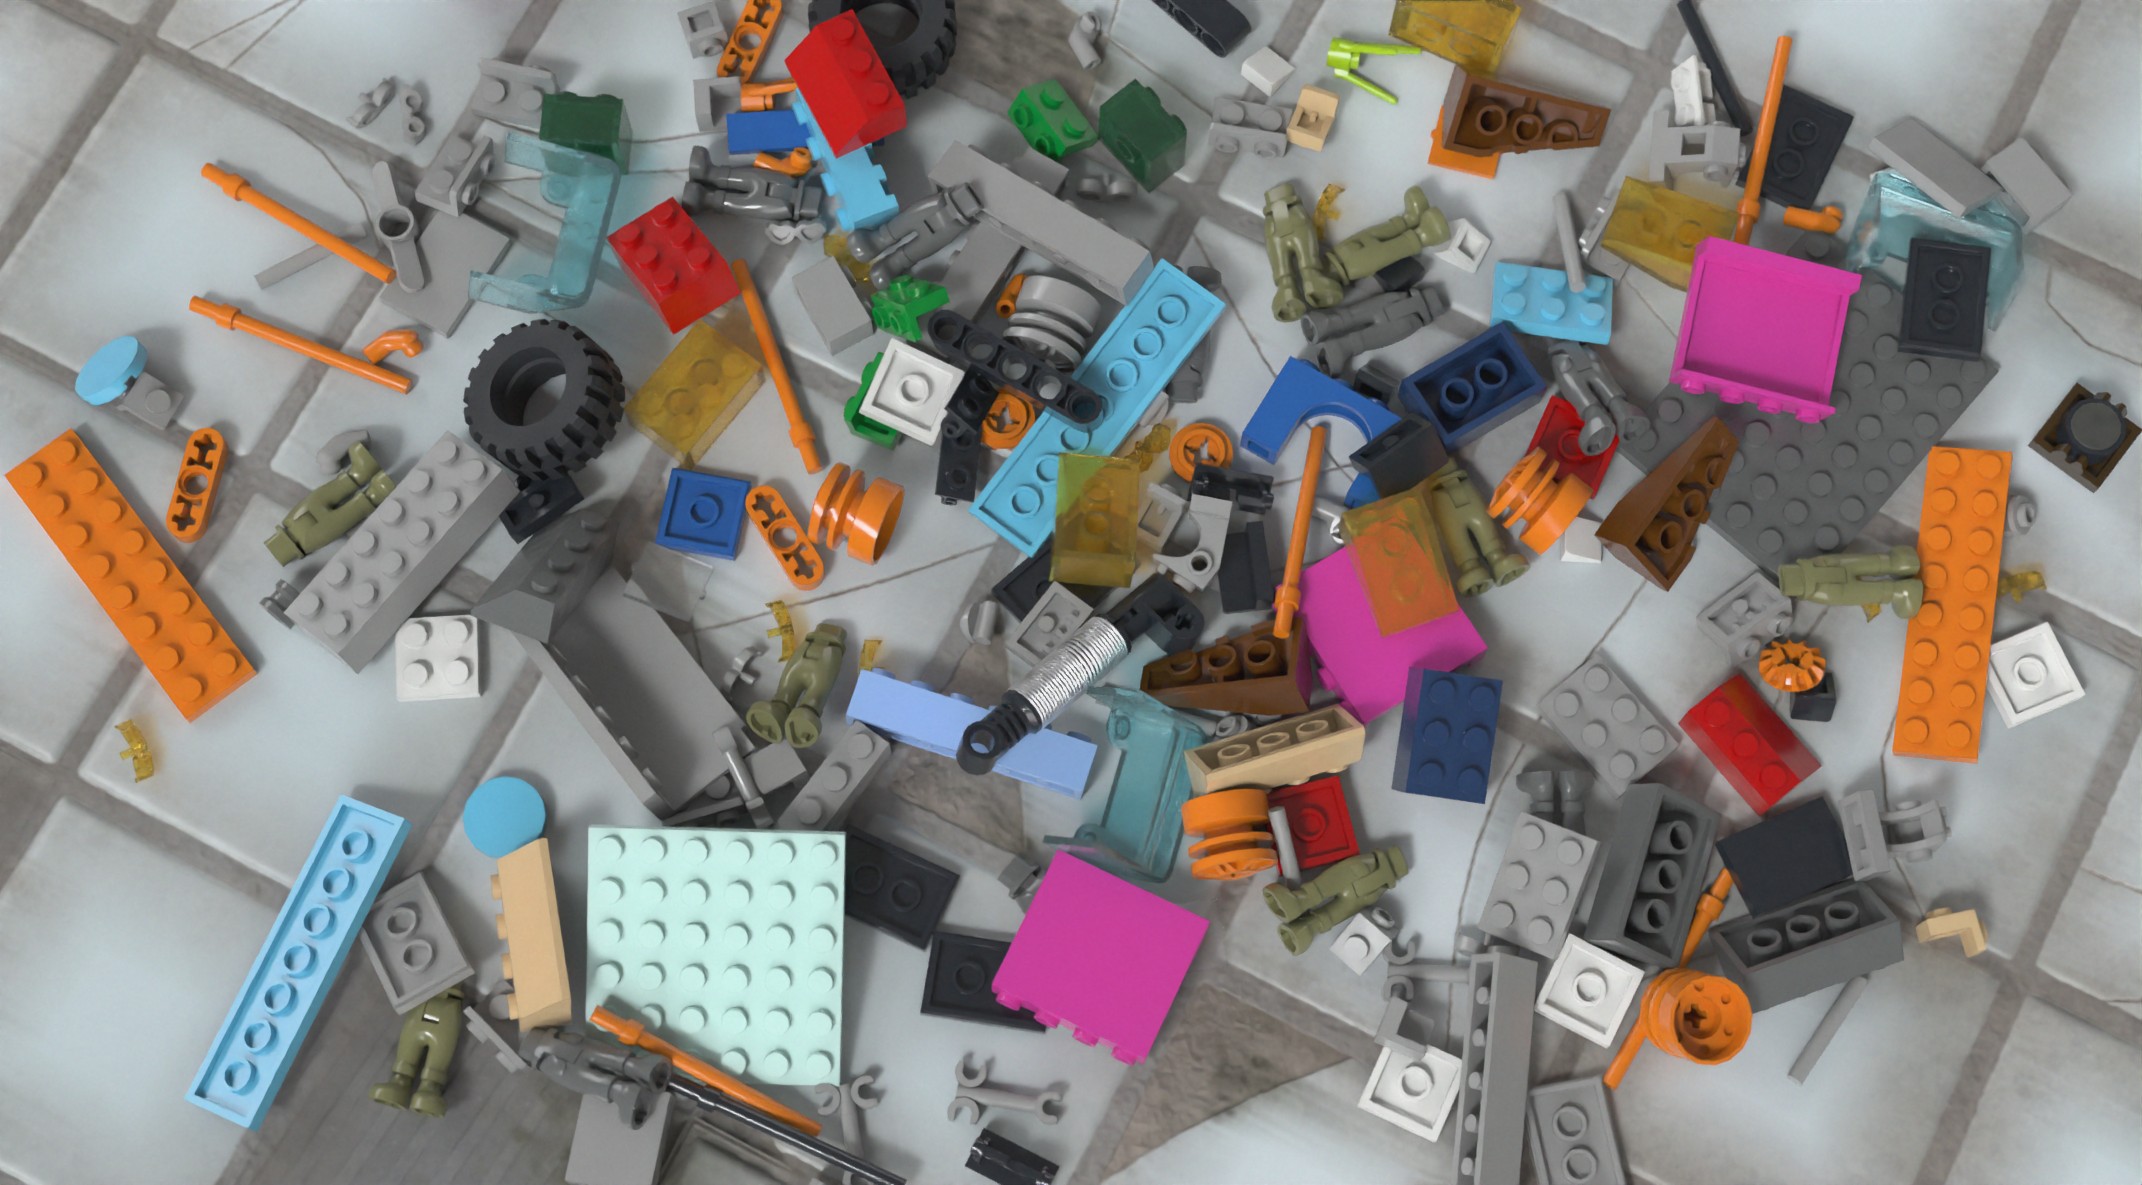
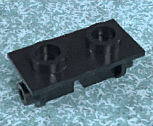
(968, 405)
(958, 467)
(1245, 489)
(1008, 1162)

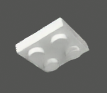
(911, 391)
(438, 658)
(2030, 676)
(1588, 990)
(1413, 1091)

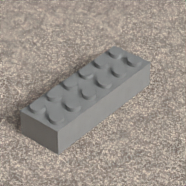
(402, 551)

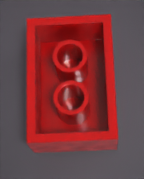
(673, 265)

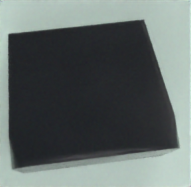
(1400, 275)
(1375, 384)
(1814, 703)

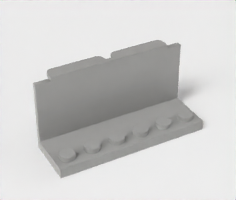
(639, 696)

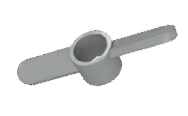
(392, 213)

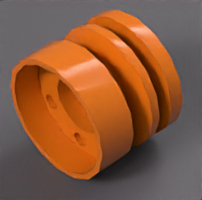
(1539, 500)
(861, 515)
(1230, 843)
(1716, 1021)

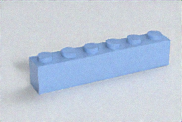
(937, 723)

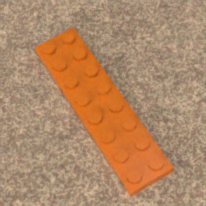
(131, 575)
(1953, 631)

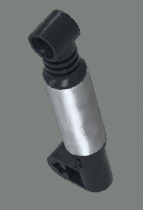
(1081, 663)

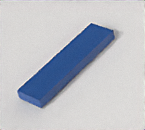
(768, 132)

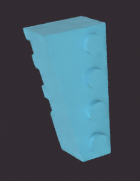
(851, 178)

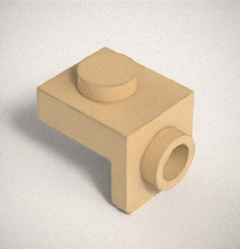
(1313, 117)
(1943, 923)

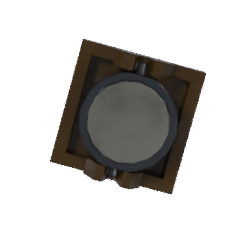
(2086, 436)

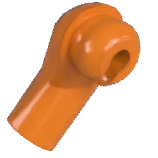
(794, 165)
(1828, 221)
(1006, 302)
(393, 340)

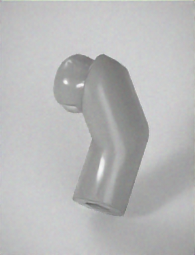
(1083, 37)
(336, 448)
(1331, 514)

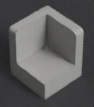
(714, 100)
(776, 767)
(1404, 1030)

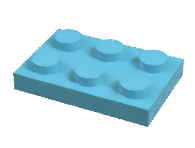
(1543, 305)

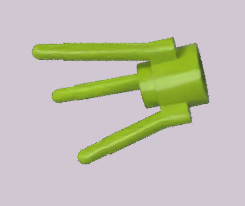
(1347, 54)

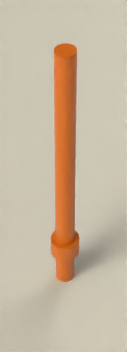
(241, 189)
(1749, 206)
(232, 318)
(800, 432)
(1288, 595)
(1708, 910)
(632, 1033)

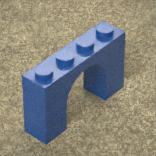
(1306, 393)

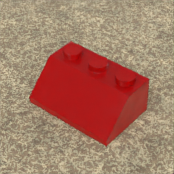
(846, 85)
(1749, 744)

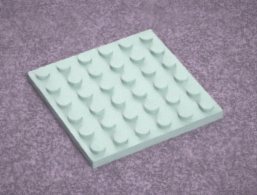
(721, 946)

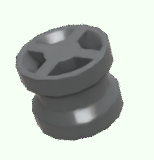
(280, 601)

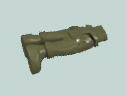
(1288, 232)
(1388, 242)
(1462, 508)
(316, 523)
(1832, 580)
(812, 669)
(1356, 881)
(431, 1024)

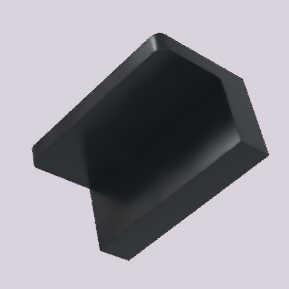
(1401, 456)
(1245, 571)

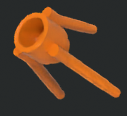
(762, 95)

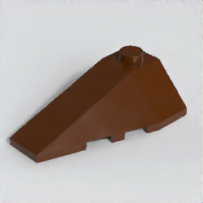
(1500, 114)
(1660, 516)
(1238, 674)

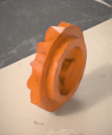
(1019, 412)
(1193, 438)
(1789, 677)

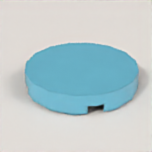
(109, 369)
(504, 816)

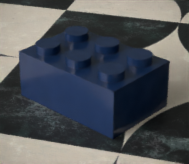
(1473, 388)
(1447, 735)

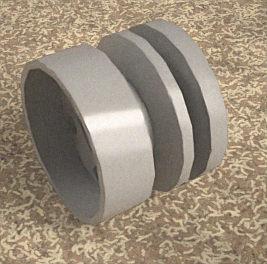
(1053, 322)

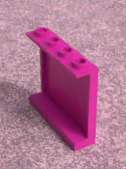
(1762, 329)
(1352, 657)
(1099, 958)

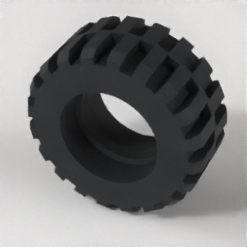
(917, 57)
(511, 375)

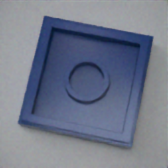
(703, 514)

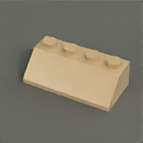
(1278, 753)
(533, 938)

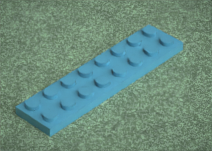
(1127, 373)
(298, 962)

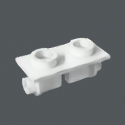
(1690, 85)

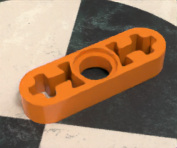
(747, 25)
(177, 509)
(790, 567)

